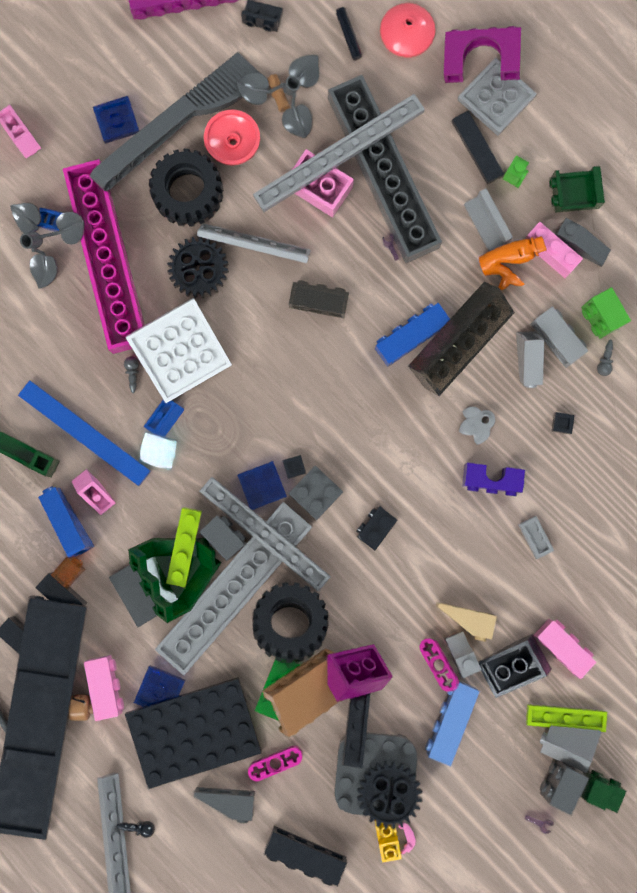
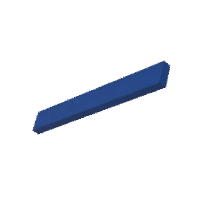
(84, 433)

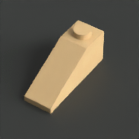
(474, 622)

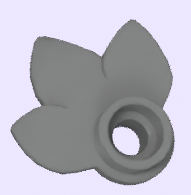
(474, 426)

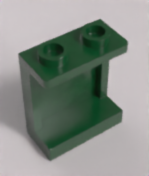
(577, 190)

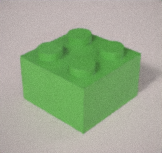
(605, 313)

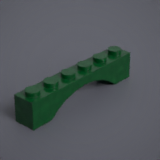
(28, 455)

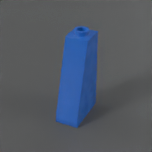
(65, 522)

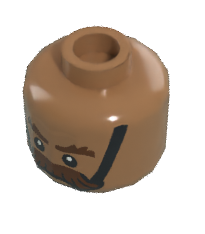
(80, 708)

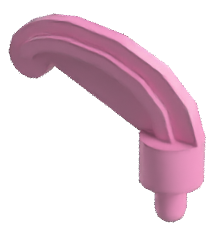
(410, 838)

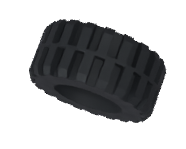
(186, 164)
(297, 598)

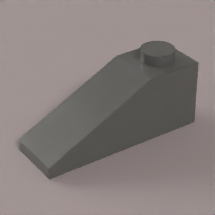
(583, 242)
(232, 803)

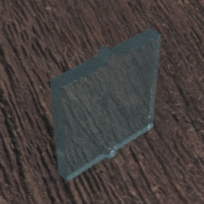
(158, 451)

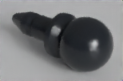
(144, 829)

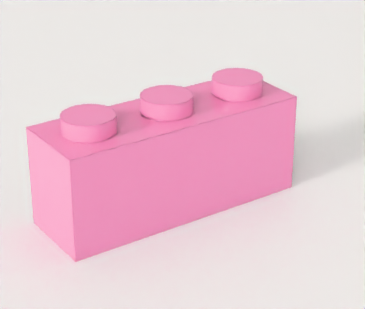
(558, 253)
(565, 648)
(103, 687)

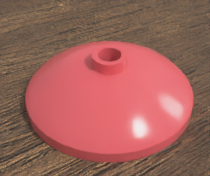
(403, 38)
(228, 127)

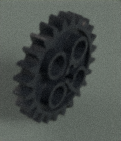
(200, 284)
(407, 796)

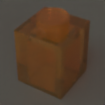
(68, 571)

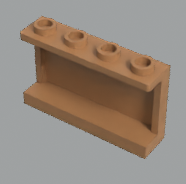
(302, 694)

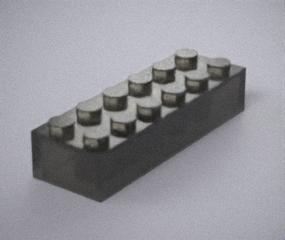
(461, 338)

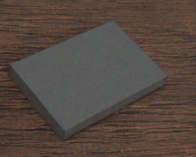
(128, 588)

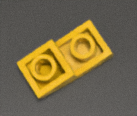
(388, 843)

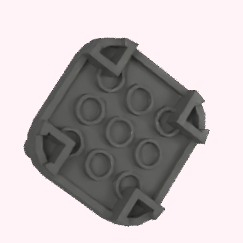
(377, 749)

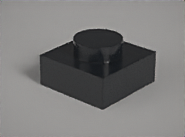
(562, 423)
(294, 467)

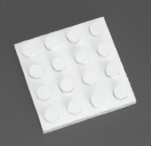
(178, 350)

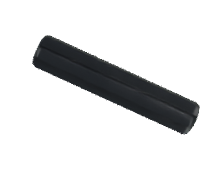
(348, 33)

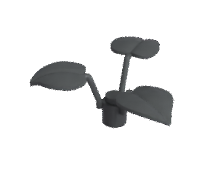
(302, 72)
(27, 218)

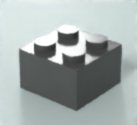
(316, 492)
(224, 537)
(563, 786)

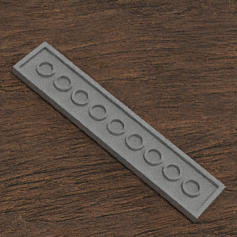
(228, 593)

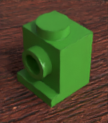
(516, 172)

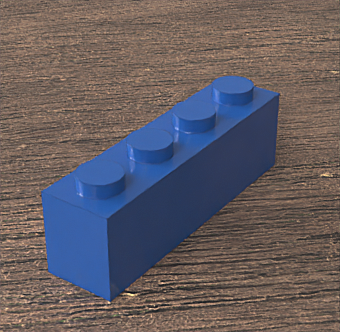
(411, 335)

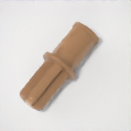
(279, 94)

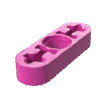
(441, 680)
(260, 763)

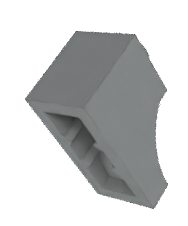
(462, 654)

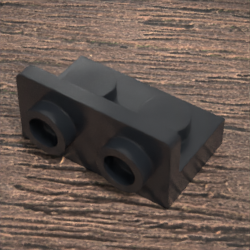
(262, 15)
(376, 528)

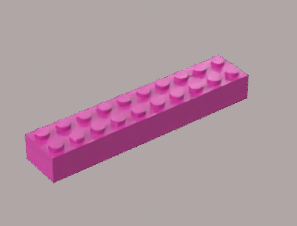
(105, 257)

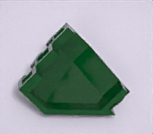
(152, 563)

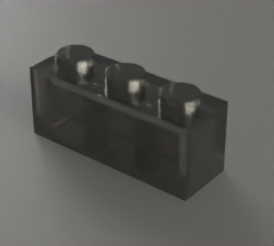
(318, 299)

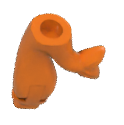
(515, 253)

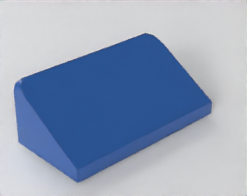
(164, 418)

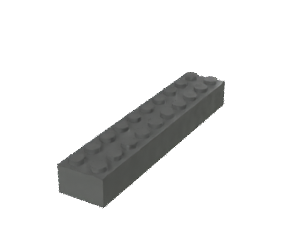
(386, 173)

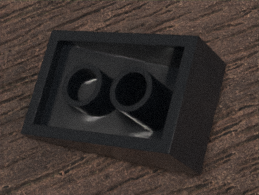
(515, 666)

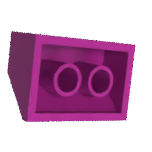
(356, 672)

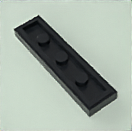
(477, 147)
(356, 731)

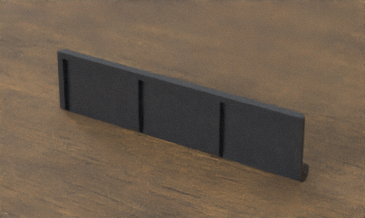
(39, 715)

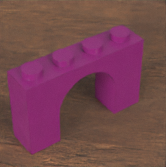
(461, 43)

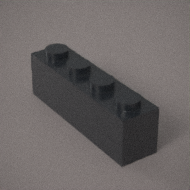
(305, 856)

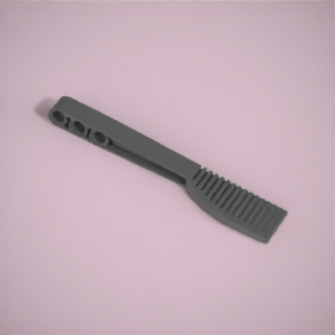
(209, 96)

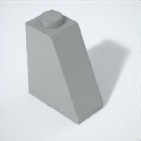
(530, 358)
(571, 745)

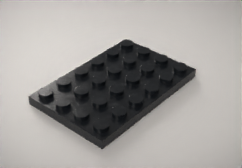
(193, 733)

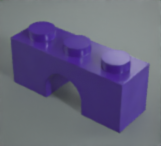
(510, 482)

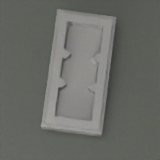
(536, 537)

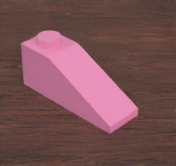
(18, 132)

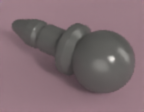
(131, 365)
(605, 367)

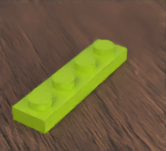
(184, 547)
(566, 717)

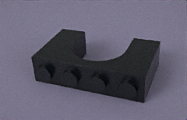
(12, 629)

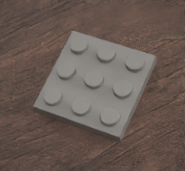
(496, 100)

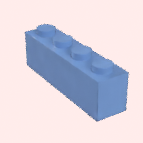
(452, 723)

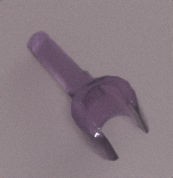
(391, 247)
(541, 824)

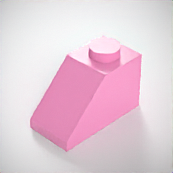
(93, 492)

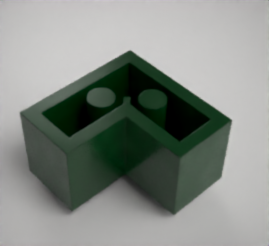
(603, 792)

